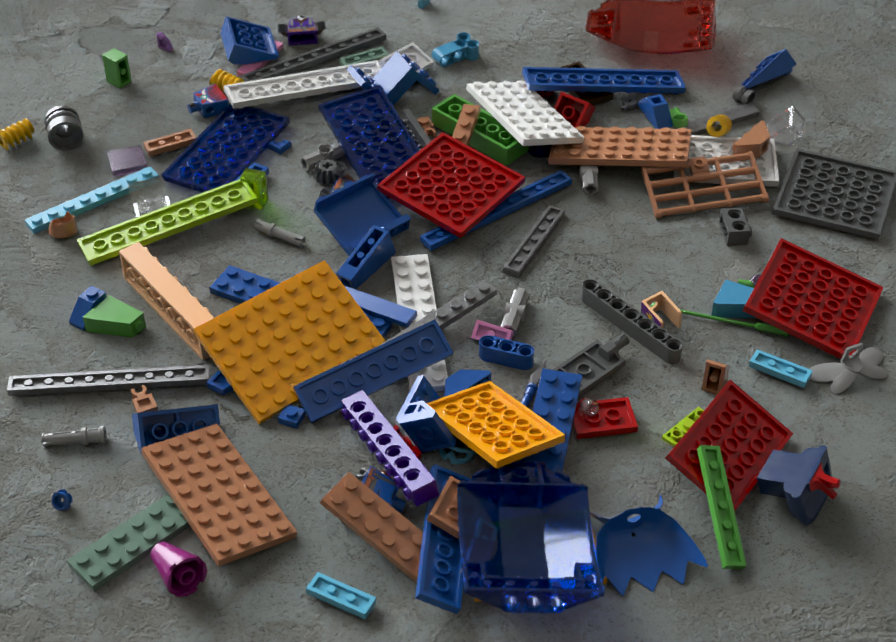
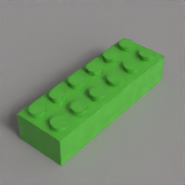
(488, 133)

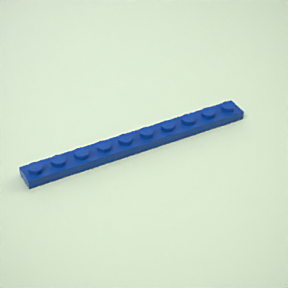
(512, 203)

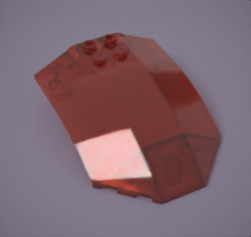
(655, 25)

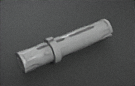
(273, 230)

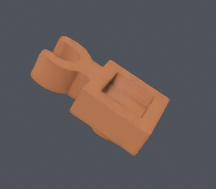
(427, 126)
(143, 401)

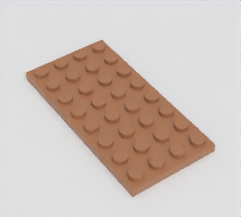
(626, 147)
(218, 494)

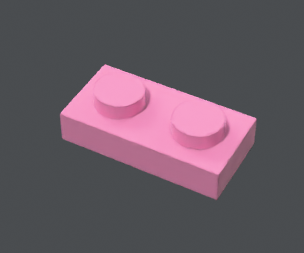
(483, 328)

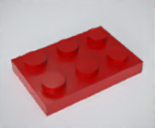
(612, 418)

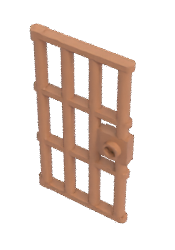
(700, 172)

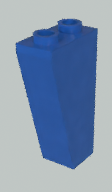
(367, 257)

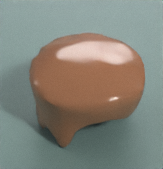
(63, 227)

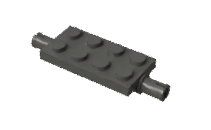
(596, 362)

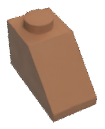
(715, 376)

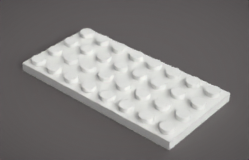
(524, 113)

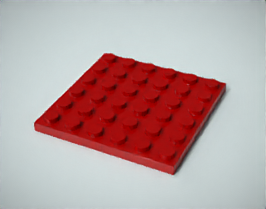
(451, 184)
(813, 299)

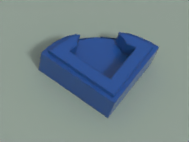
(279, 147)

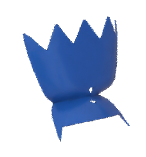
(656, 548)

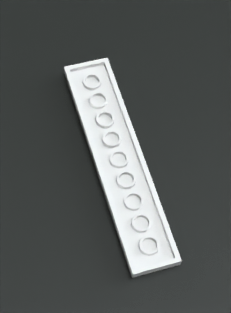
(296, 85)
(416, 292)

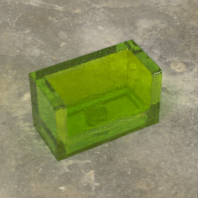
(258, 183)

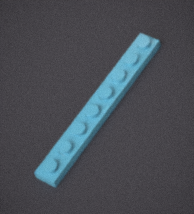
(89, 200)

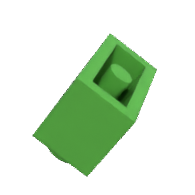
(116, 68)

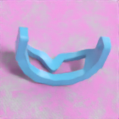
(469, 455)

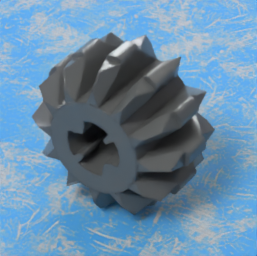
(324, 172)

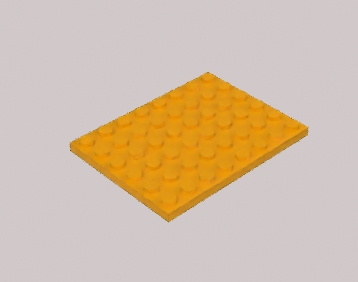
(287, 338)

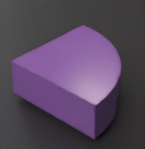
(163, 42)

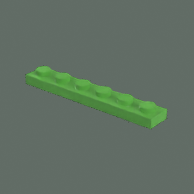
(721, 507)

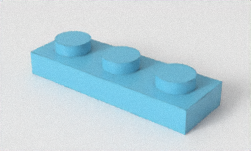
(780, 368)
(341, 595)

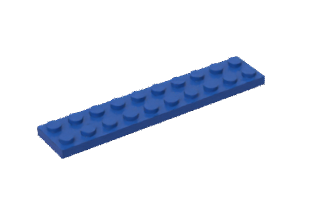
(603, 80)
(243, 285)

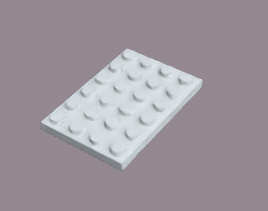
(722, 146)

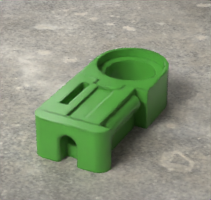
(678, 119)

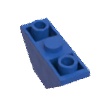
(656, 111)
(465, 379)

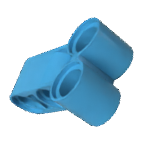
(457, 50)

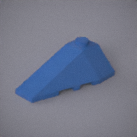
(771, 67)
(166, 424)

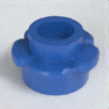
(56, 500)

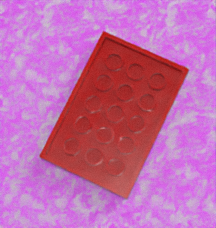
(744, 435)

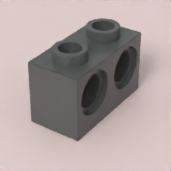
(734, 226)

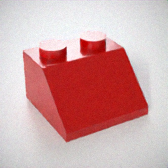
(574, 109)

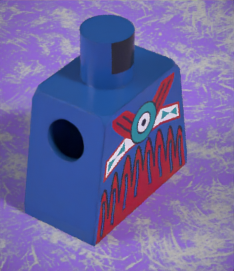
(208, 102)

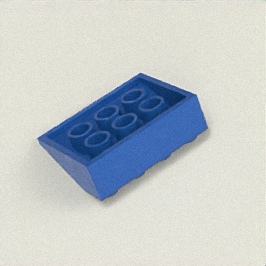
(247, 42)

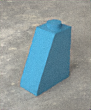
(731, 301)

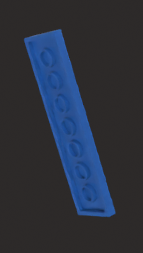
(373, 370)
(440, 561)

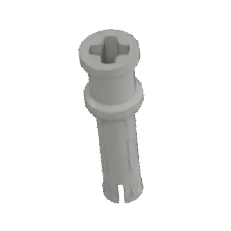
(82, 436)

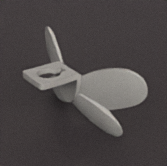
(846, 371)

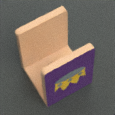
(666, 305)

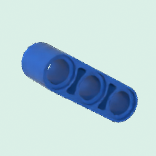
(506, 352)

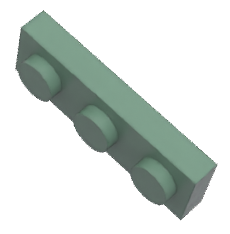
(366, 56)

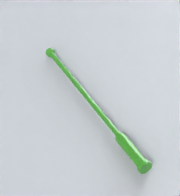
(759, 326)

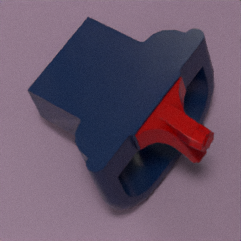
(801, 479)

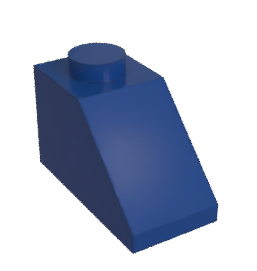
(85, 303)

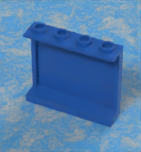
(355, 209)

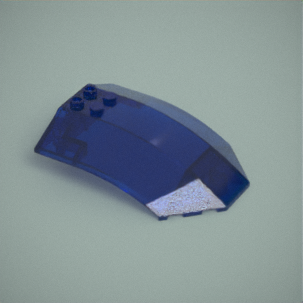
(527, 539)

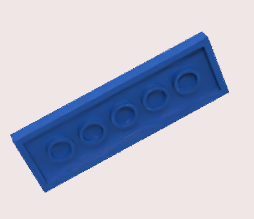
(557, 405)

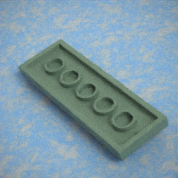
(128, 543)

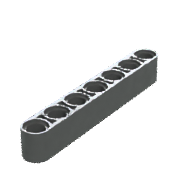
(631, 321)

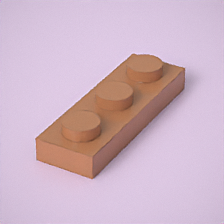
(466, 123)
(169, 142)

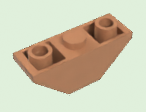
(755, 140)

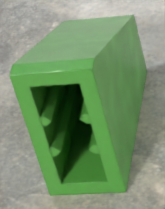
(114, 318)

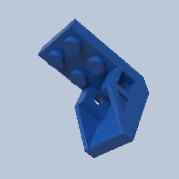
(422, 421)

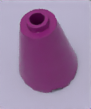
(178, 568)

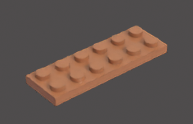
(376, 523)

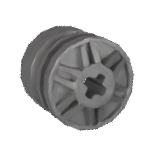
(63, 128)

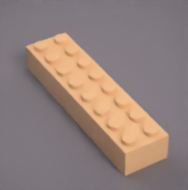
(165, 294)

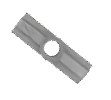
(324, 152)
(589, 176)
(515, 310)

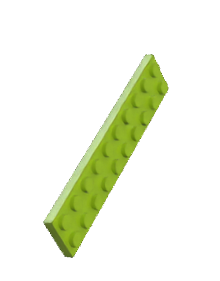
(167, 221)

